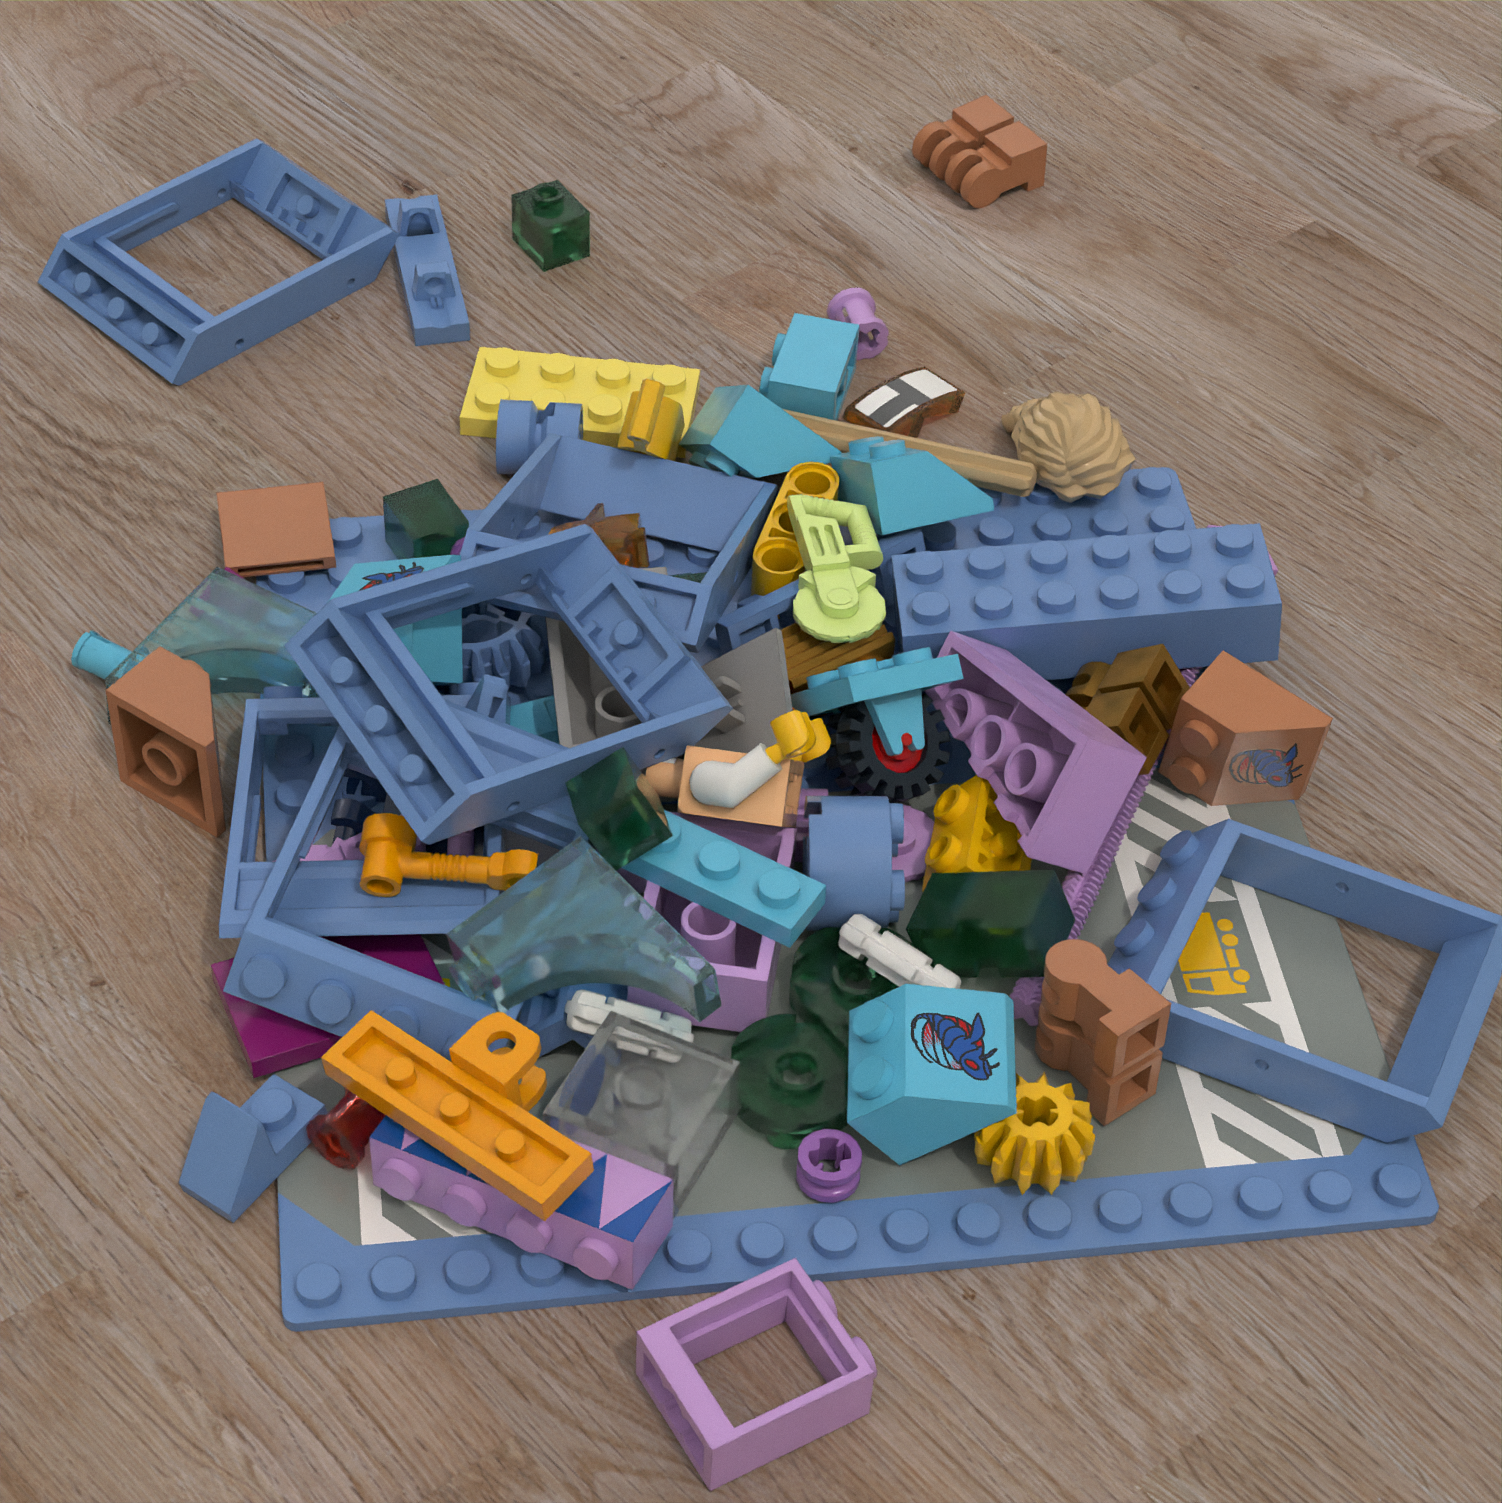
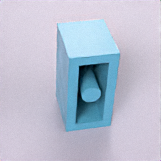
(812, 366)

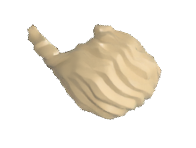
(1070, 444)

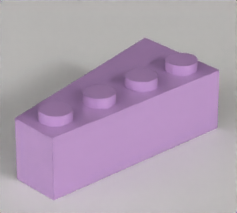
(1042, 753)

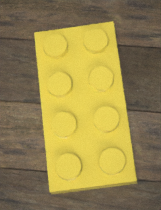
(544, 378)

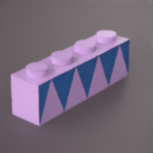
(602, 1228)

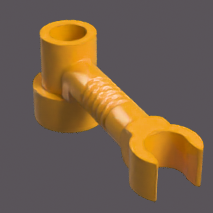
(391, 855)

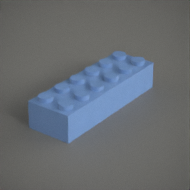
(1097, 598)

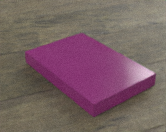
(278, 1041)

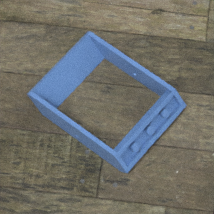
(673, 503)
(1442, 1027)

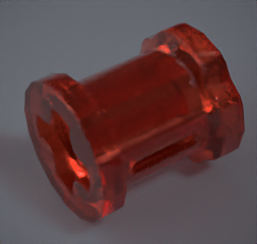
(344, 1130)

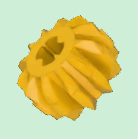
(1042, 1140)

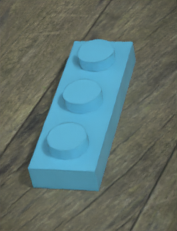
(732, 881)

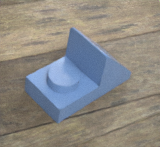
(247, 1147)

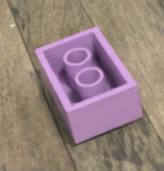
(741, 957)

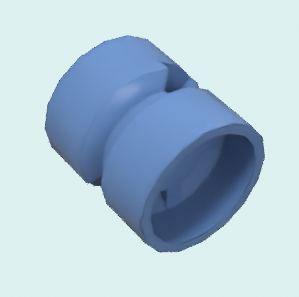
(525, 427)

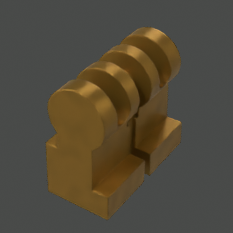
(1133, 697)

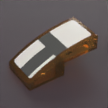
(904, 402)

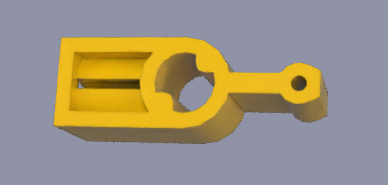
(652, 423)

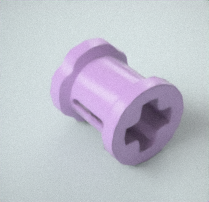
(860, 311)

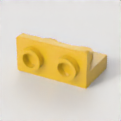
(972, 833)

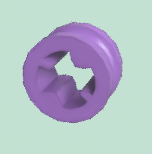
(828, 1185)

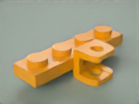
(467, 1105)

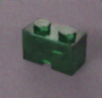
(991, 921)

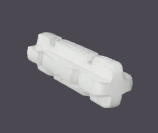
(892, 955)
(589, 1010)

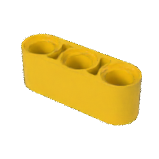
(776, 552)

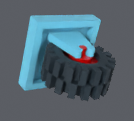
(882, 723)

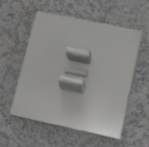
(756, 687)

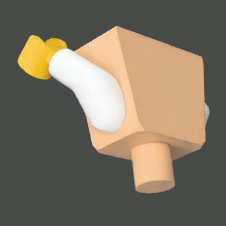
(745, 786)

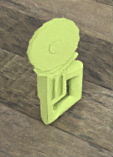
(837, 590)

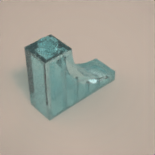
(233, 634)
(573, 927)

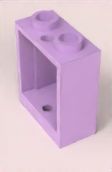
(676, 1343)

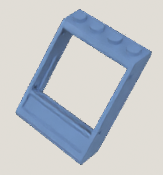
(168, 328)
(417, 740)
(327, 894)
(338, 985)

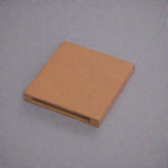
(276, 529)

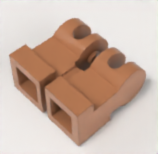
(982, 152)
(1101, 1028)

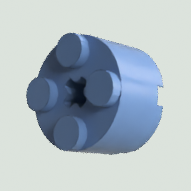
(852, 855)

